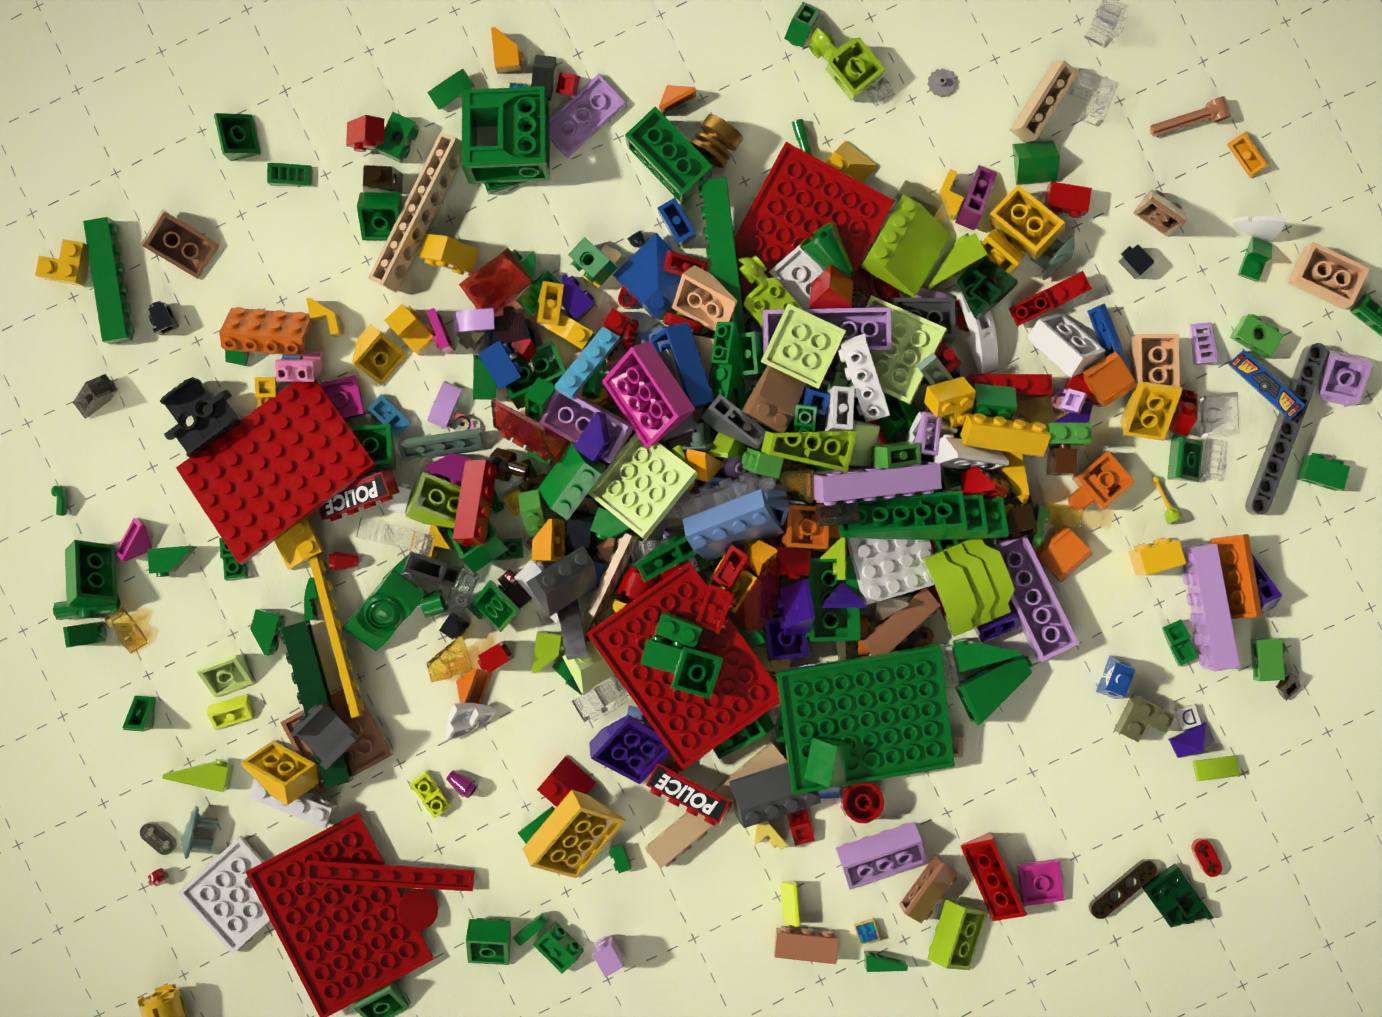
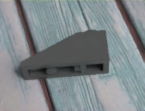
(734, 423)

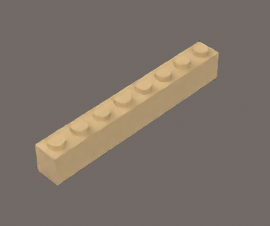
(688, 827)

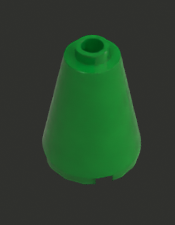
(827, 248)

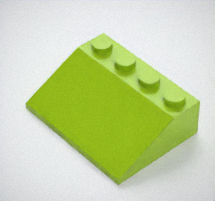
(906, 247)

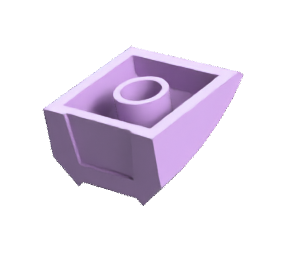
(1344, 378)

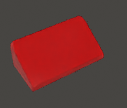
(679, 263)

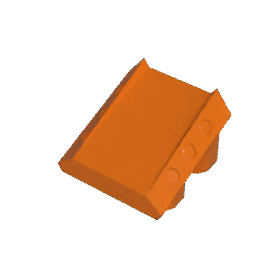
(1109, 379)
(1063, 553)

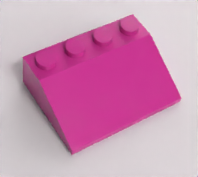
(648, 394)

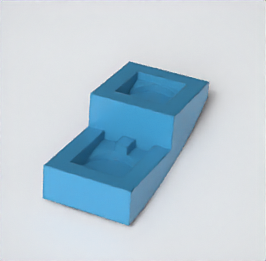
(389, 414)

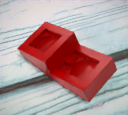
(800, 827)

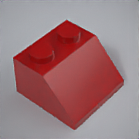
(563, 779)

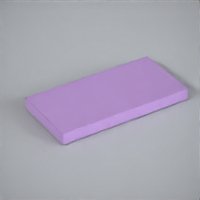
(584, 115)

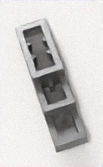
(573, 631)

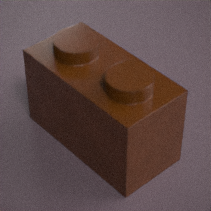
(1062, 461)

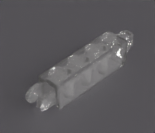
(709, 497)

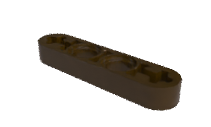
(1119, 885)

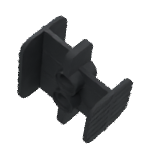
(187, 401)

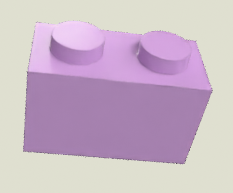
(608, 955)

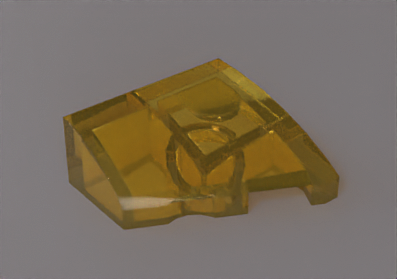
(450, 661)

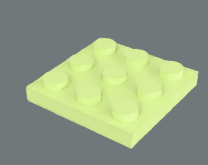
(803, 346)

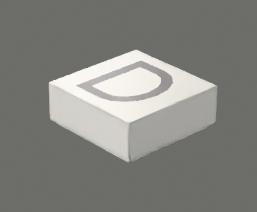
(1187, 717)

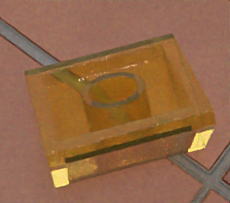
(798, 481)

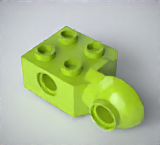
(850, 65)
(768, 293)

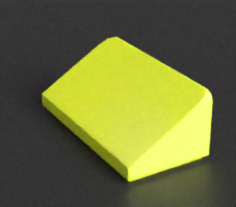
(230, 712)
(790, 903)

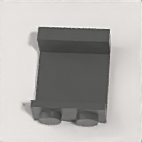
(325, 734)

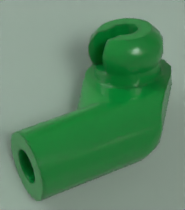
(61, 500)

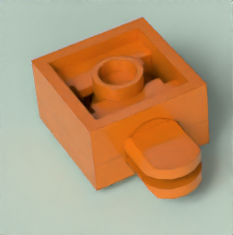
(1100, 482)
(803, 532)

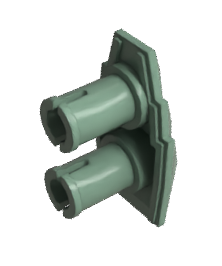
(1063, 254)
(701, 438)
(189, 840)

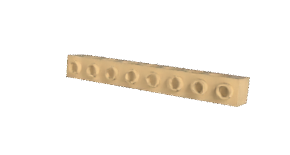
(418, 212)

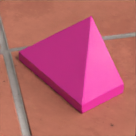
(134, 541)

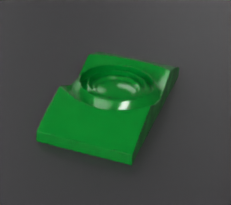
(384, 610)

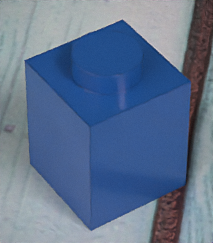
(817, 398)

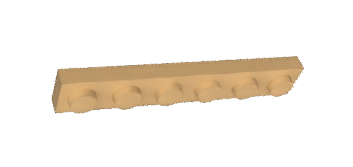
(609, 581)

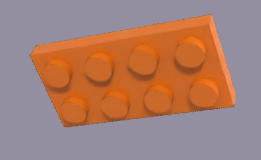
(1239, 575)

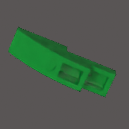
(726, 360)

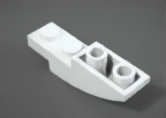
(981, 338)

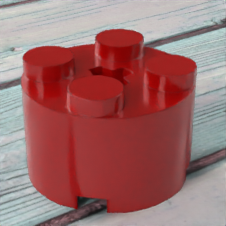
(633, 584)
(868, 810)

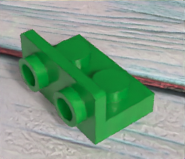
(558, 947)

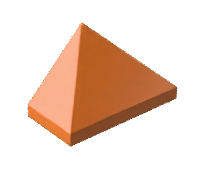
(675, 96)
(473, 686)

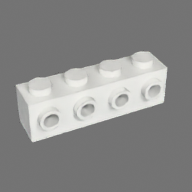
(864, 377)
(306, 807)

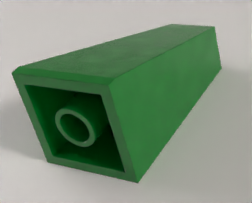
(992, 686)

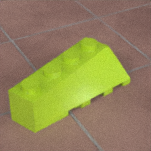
(822, 449)

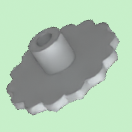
(941, 82)

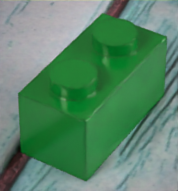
(620, 858)

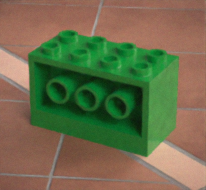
(668, 155)
(845, 620)

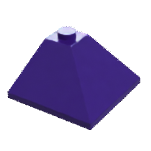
(628, 748)

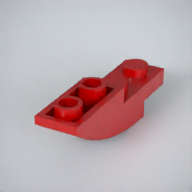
(1050, 298)

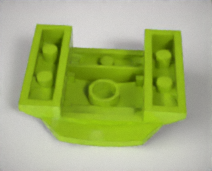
(970, 584)

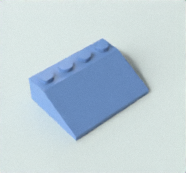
(733, 522)

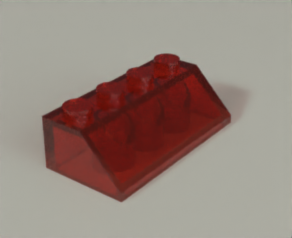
(528, 432)

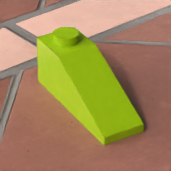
(210, 775)

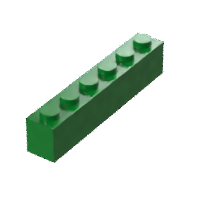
(108, 280)

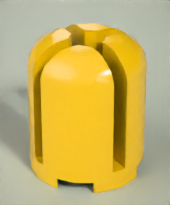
(163, 1003)

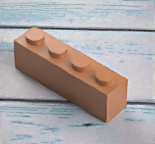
(896, 628)

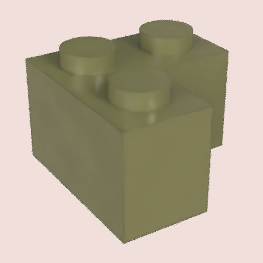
(1139, 714)

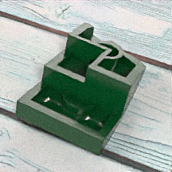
(985, 286)
(1176, 898)

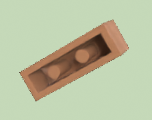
(806, 945)

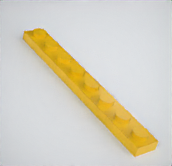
(339, 644)

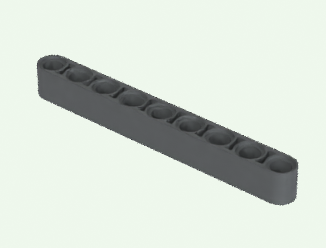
(1278, 436)

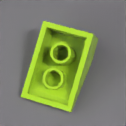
(966, 252)
(434, 501)

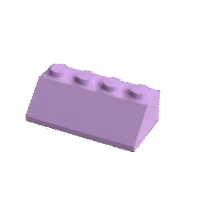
(571, 416)
(881, 855)

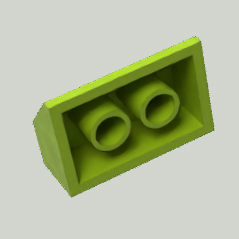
(957, 935)

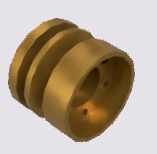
(717, 138)

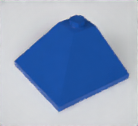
(645, 277)

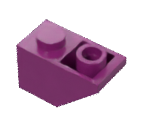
(449, 466)

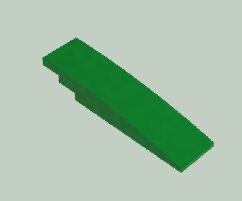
(929, 517)

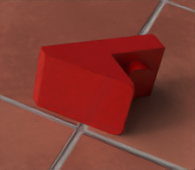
(731, 567)

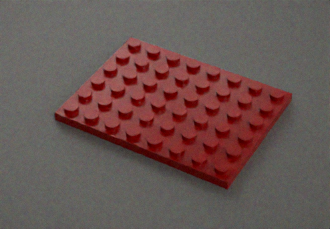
(800, 199)
(275, 468)
(683, 720)
(337, 935)

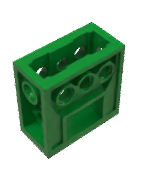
(510, 111)

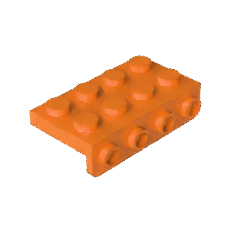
(265, 331)

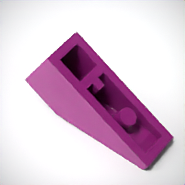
(976, 198)

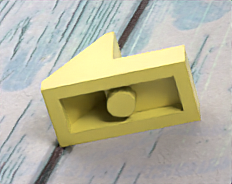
(766, 828)

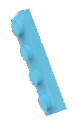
(587, 363)

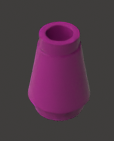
(462, 784)

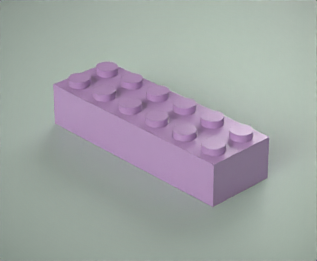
(856, 321)
(873, 481)
(1035, 601)
(1209, 608)

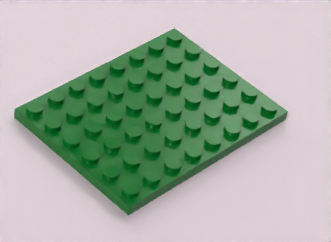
(881, 703)

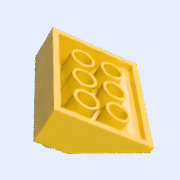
(572, 835)

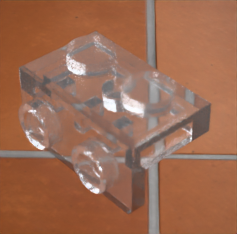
(463, 589)

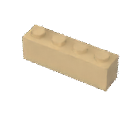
(1044, 101)

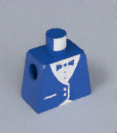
(1116, 678)

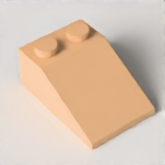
(703, 298)

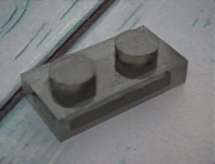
(837, 514)

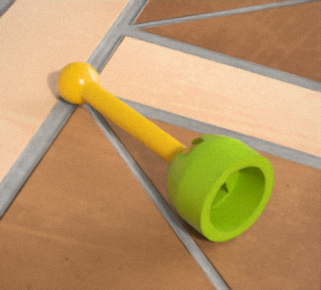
(1171, 514)

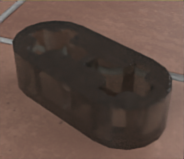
(154, 841)

